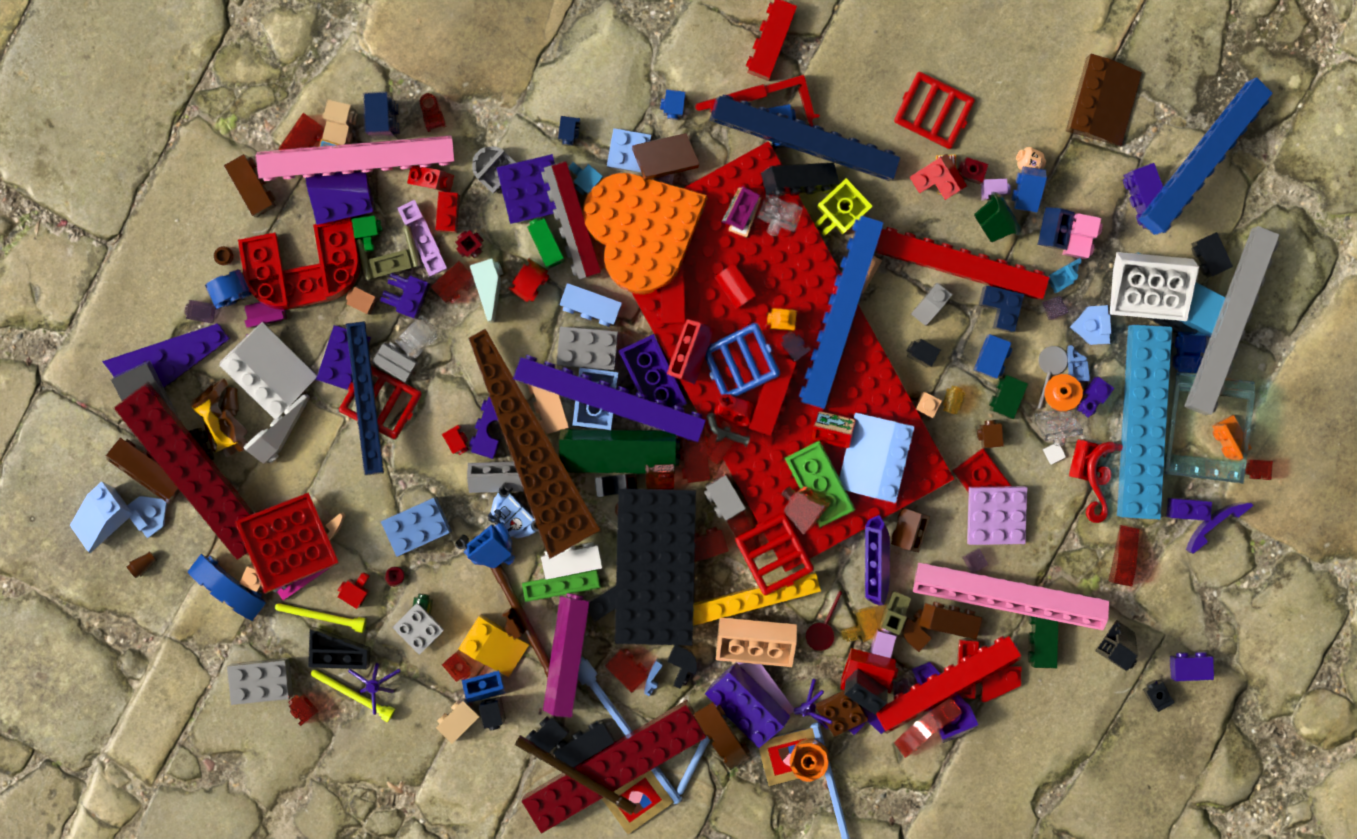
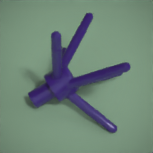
(374, 685)
(808, 707)

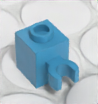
(586, 178)

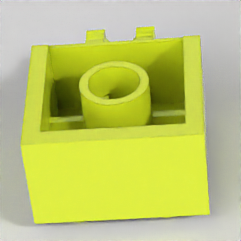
(842, 219)

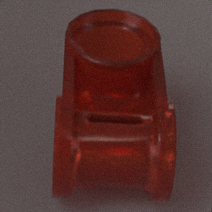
(432, 114)

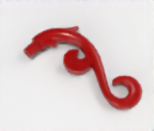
(1105, 476)

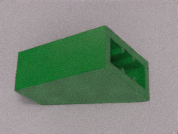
(545, 243)

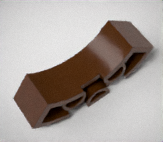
(725, 742)

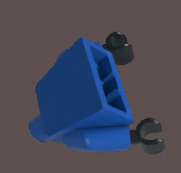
(490, 546)

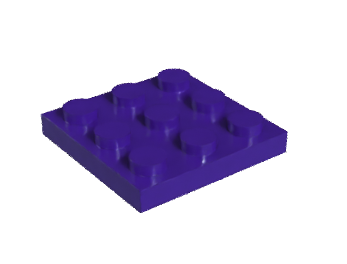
(525, 190)

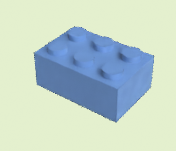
(416, 526)

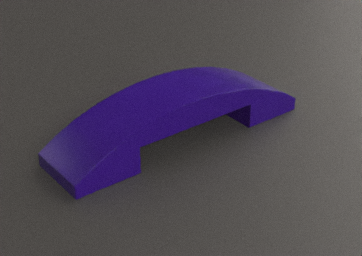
(1198, 540)

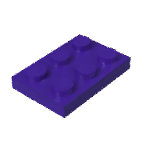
(336, 361)

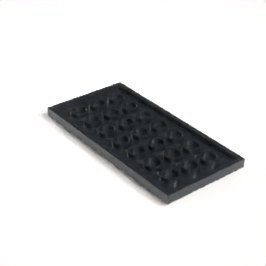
(655, 566)

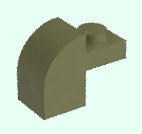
(894, 614)

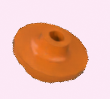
(1061, 401)

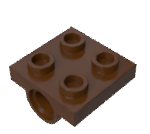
(842, 711)

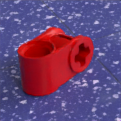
(736, 410)

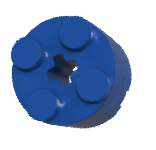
(228, 289)

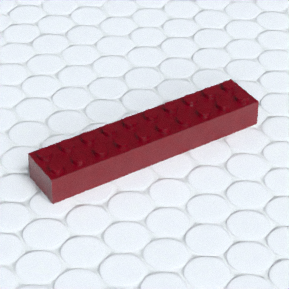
(186, 464)
(615, 766)

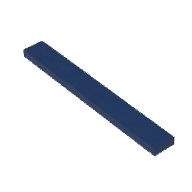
(364, 398)

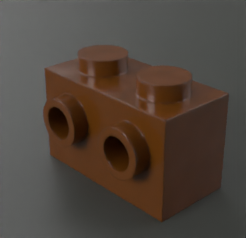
(910, 530)

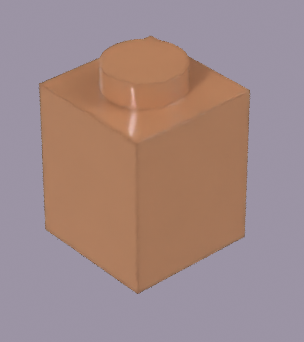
(361, 300)

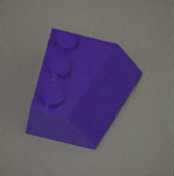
(339, 196)

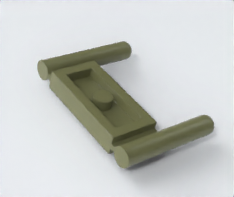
(391, 262)

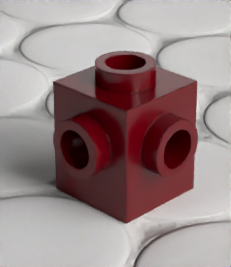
(463, 240)

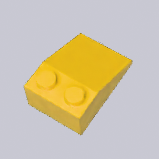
(492, 646)

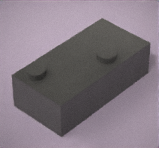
(134, 378)

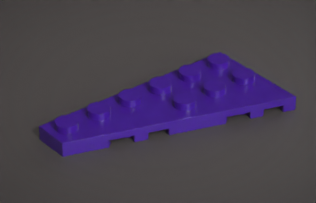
(172, 356)

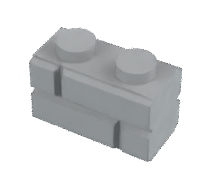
(395, 362)

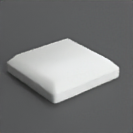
(1054, 453)

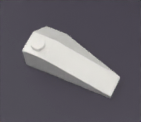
(270, 442)

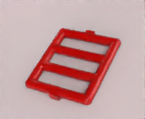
(933, 135)
(399, 387)
(799, 552)

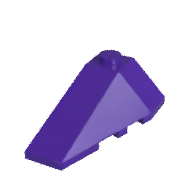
(962, 723)

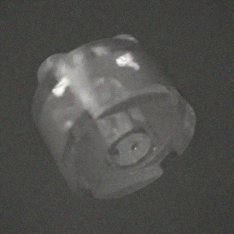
(417, 336)

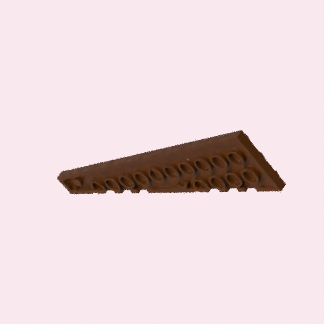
(550, 492)

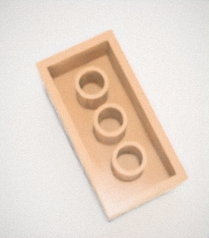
(756, 642)

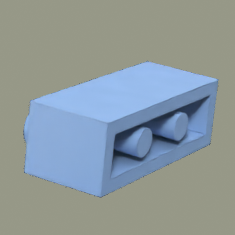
(590, 305)

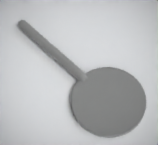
(1051, 361)

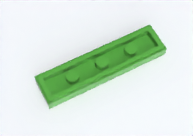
(561, 585)

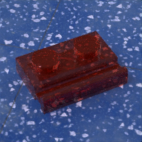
(660, 477)

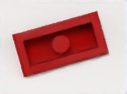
(1079, 462)

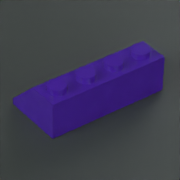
(649, 372)

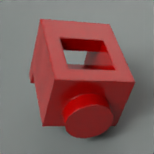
(455, 440)

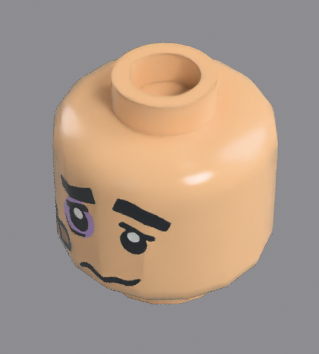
(1030, 158)

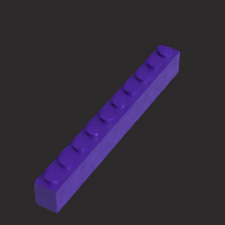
(609, 399)

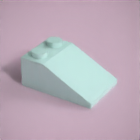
(488, 285)

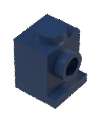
(568, 130)

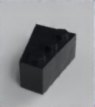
(1119, 646)
(337, 652)

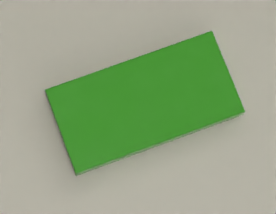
(814, 470)

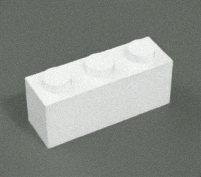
(572, 561)

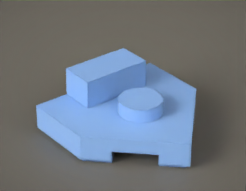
(1094, 325)
(148, 514)

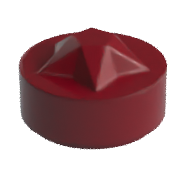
(394, 576)

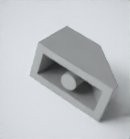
(931, 304)

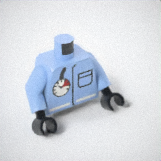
(514, 515)

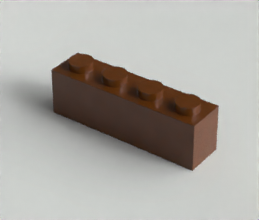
(142, 469)

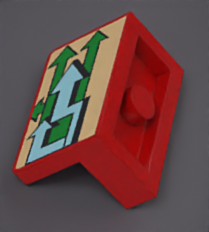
(833, 429)

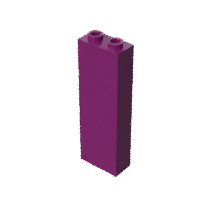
(566, 655)

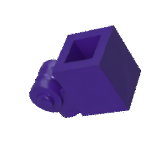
(1096, 393)

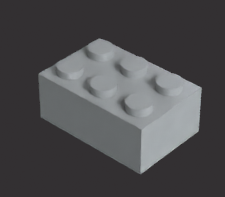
(587, 348)
(260, 681)

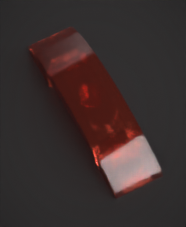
(927, 727)

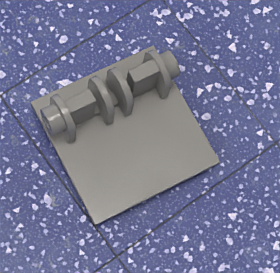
(418, 628)

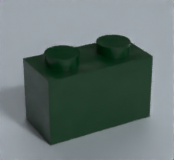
(1008, 396)

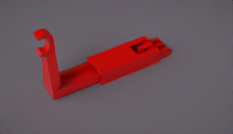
(761, 91)

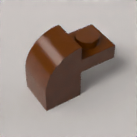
(913, 633)

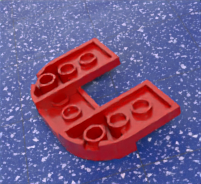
(304, 285)

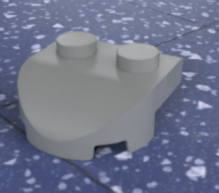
(485, 166)

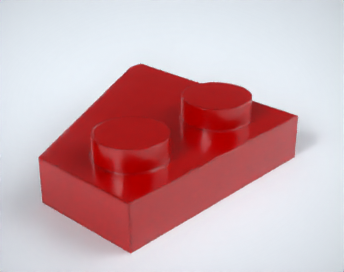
(1001, 683)

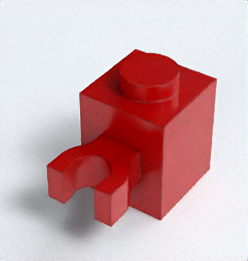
(354, 592)

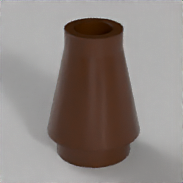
(230, 401)
(141, 564)

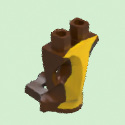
(223, 429)

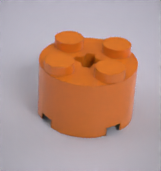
(817, 767)

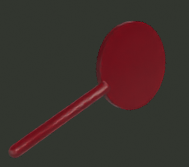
(820, 635)

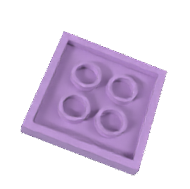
(997, 515)

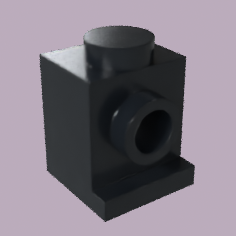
(1151, 691)

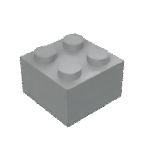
(725, 497)

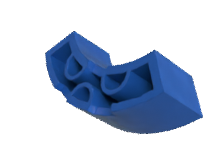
(226, 588)

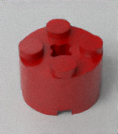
(528, 280)

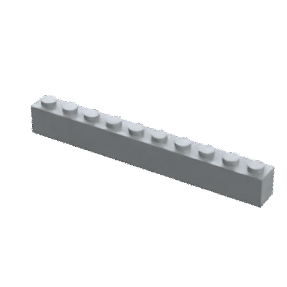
(1232, 321)

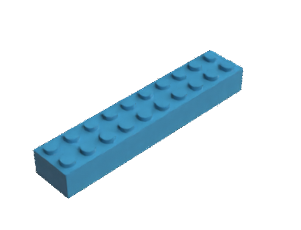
(1144, 421)

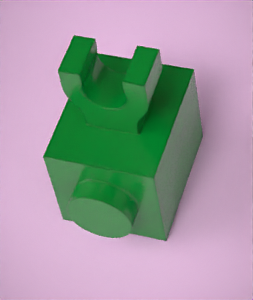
(366, 229)

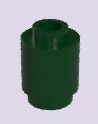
(424, 601)

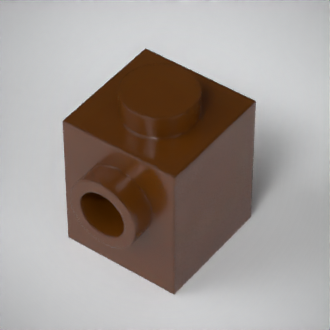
(990, 434)

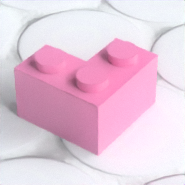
(1083, 232)

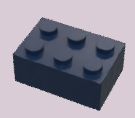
(380, 116)

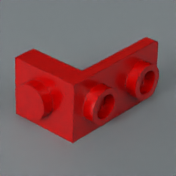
(430, 178)

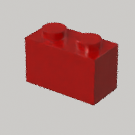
(447, 212)

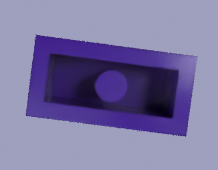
(1189, 509)
(1191, 667)

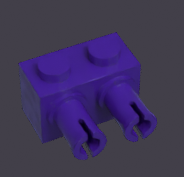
(413, 295)

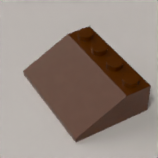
(1103, 100)

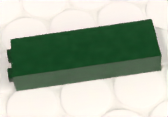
(616, 450)

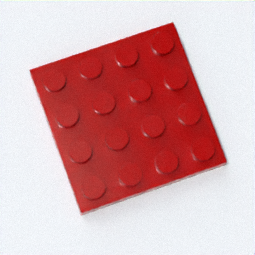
(286, 542)

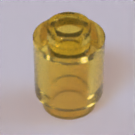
(953, 400)

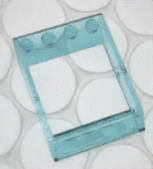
(1202, 467)

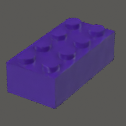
(747, 705)

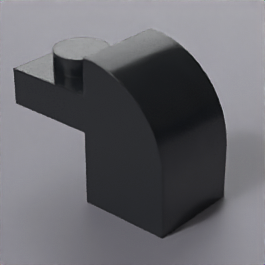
(609, 484)
(685, 660)

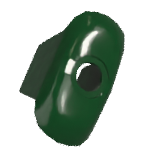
(997, 218)

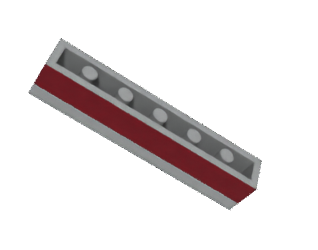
(571, 219)

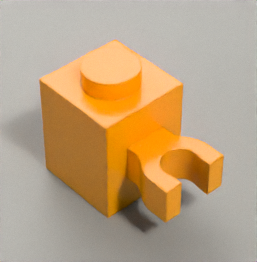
(782, 319)

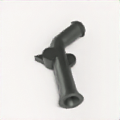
(726, 432)

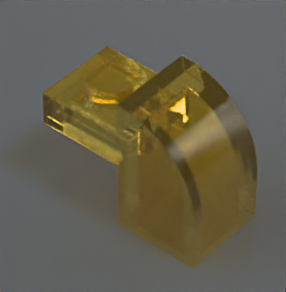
(866, 625)

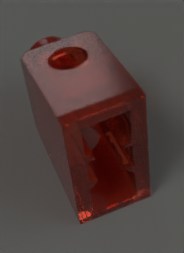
(804, 507)

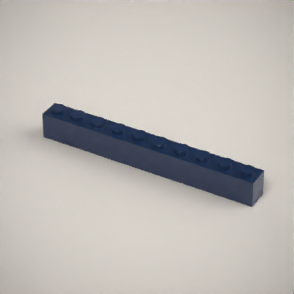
(804, 138)

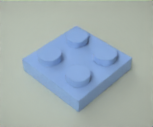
(621, 151)

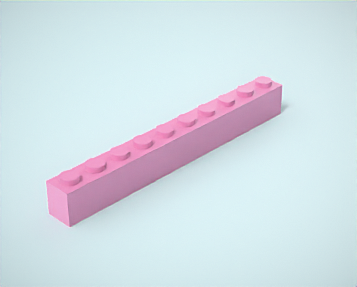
(355, 157)
(1011, 596)

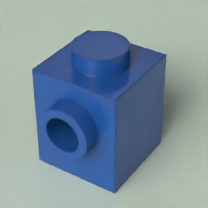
(673, 104)

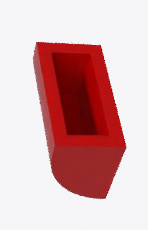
(734, 286)

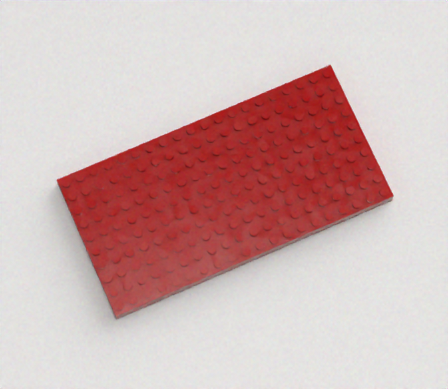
(800, 276)

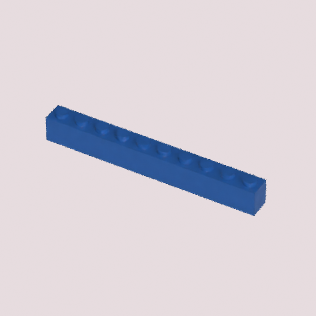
(1205, 157)
(842, 311)

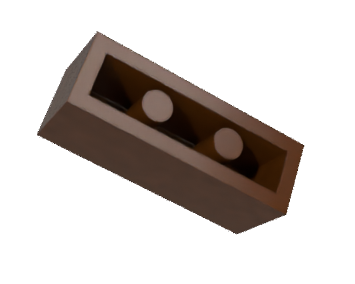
(250, 185)
(950, 620)

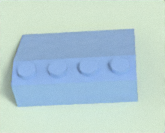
(876, 457)

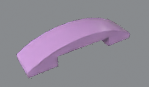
(423, 238)
(763, 678)

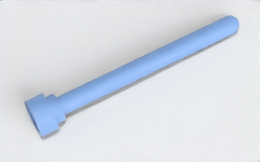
(693, 764)

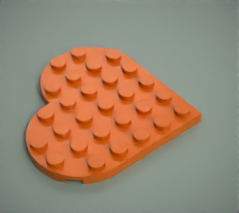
(643, 228)

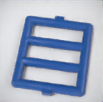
(758, 379)

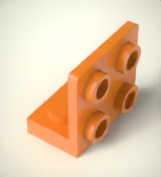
(1231, 437)

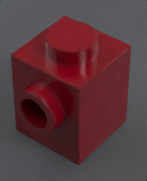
(972, 170)

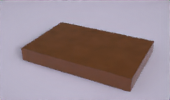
(665, 156)

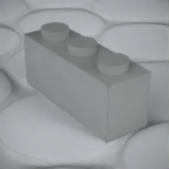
(491, 476)

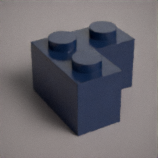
(1007, 306)

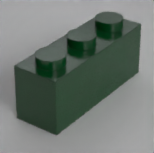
(1043, 643)

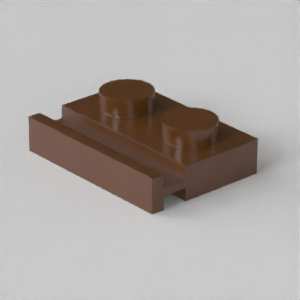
(512, 626)

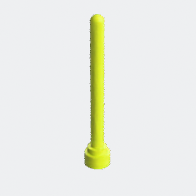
(357, 623)
(385, 712)

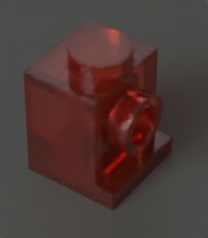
(1259, 468)
(450, 666)
(302, 708)

